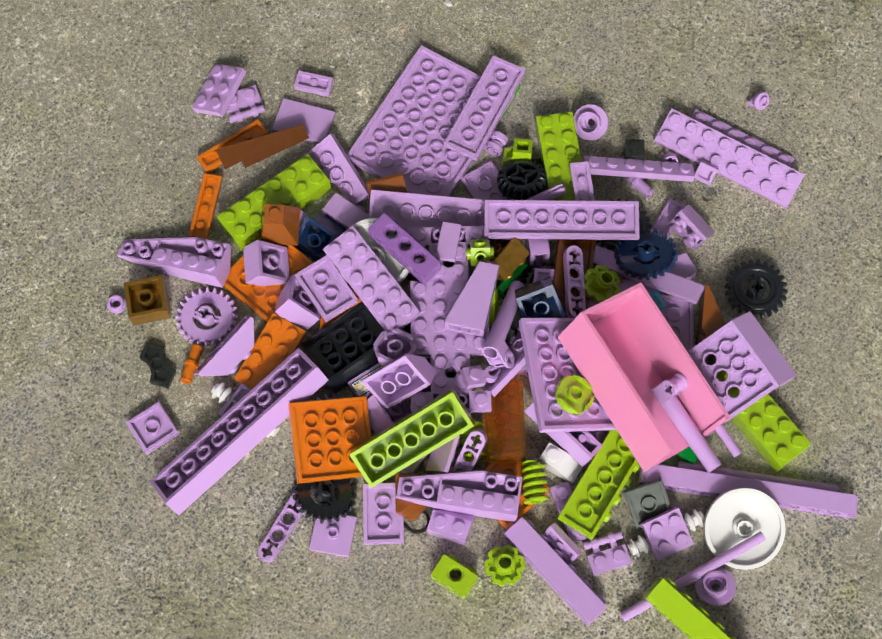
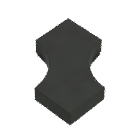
(161, 373)

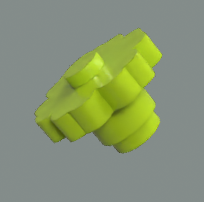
(601, 283)
(504, 565)

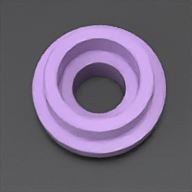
(116, 299)

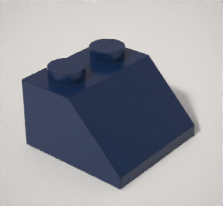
(317, 233)
(540, 300)

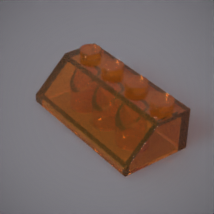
(506, 426)

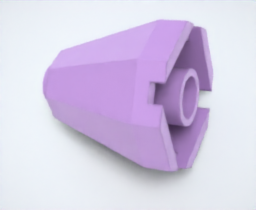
(393, 345)

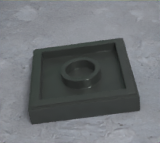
(647, 501)

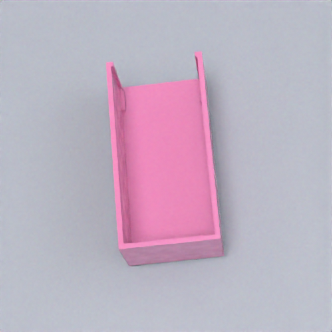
(623, 354)

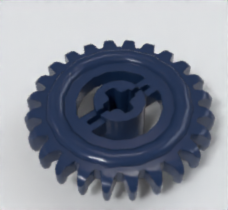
(645, 254)

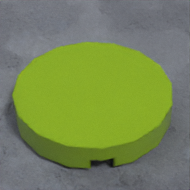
(574, 394)

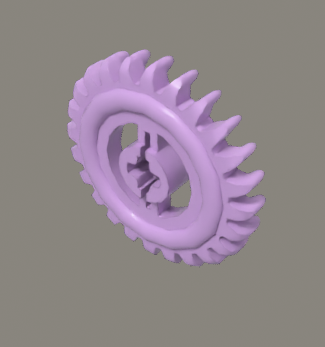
(197, 308)

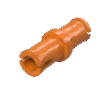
(191, 364)

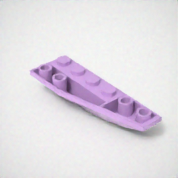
(183, 258)
(467, 493)

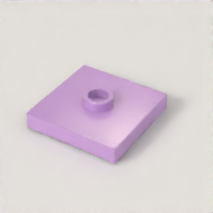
(152, 428)
(333, 537)

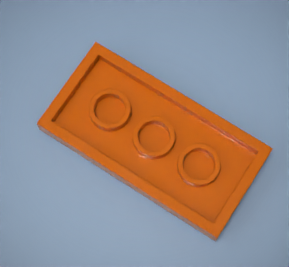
(272, 347)

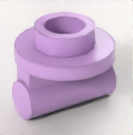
(759, 101)

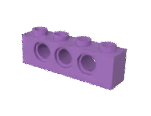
(421, 270)

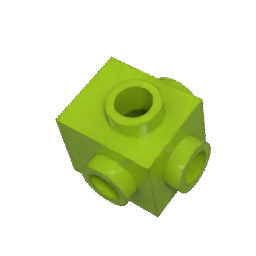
(479, 251)

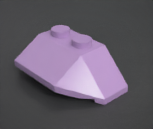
(230, 351)

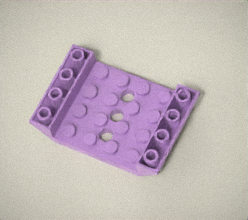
(747, 357)

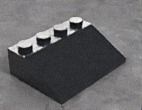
(345, 346)

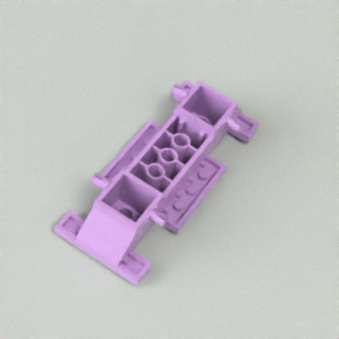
(447, 348)

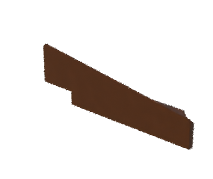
(260, 148)

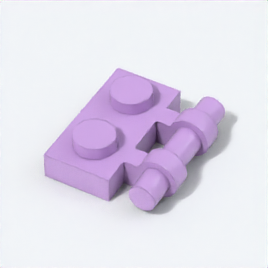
(244, 99)
(608, 559)

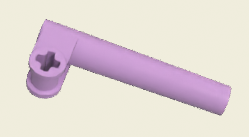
(495, 347)
(666, 395)

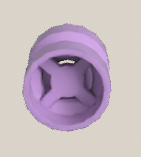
(496, 143)

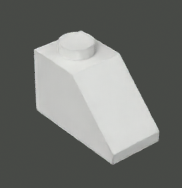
(560, 463)

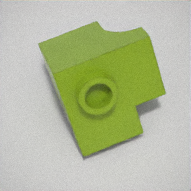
(519, 150)

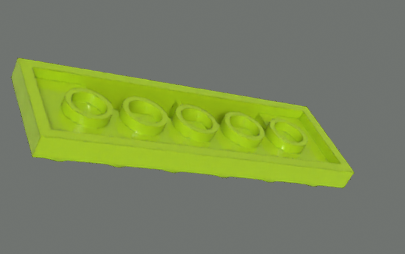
(600, 486)

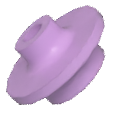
(582, 124)
(723, 580)

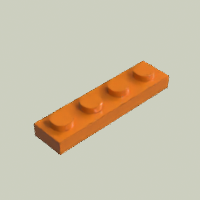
(210, 160)
(205, 206)

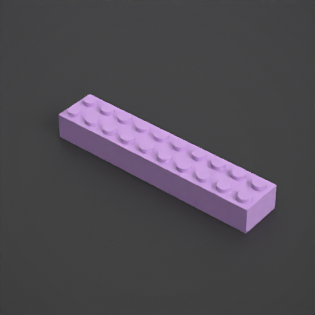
(237, 431)

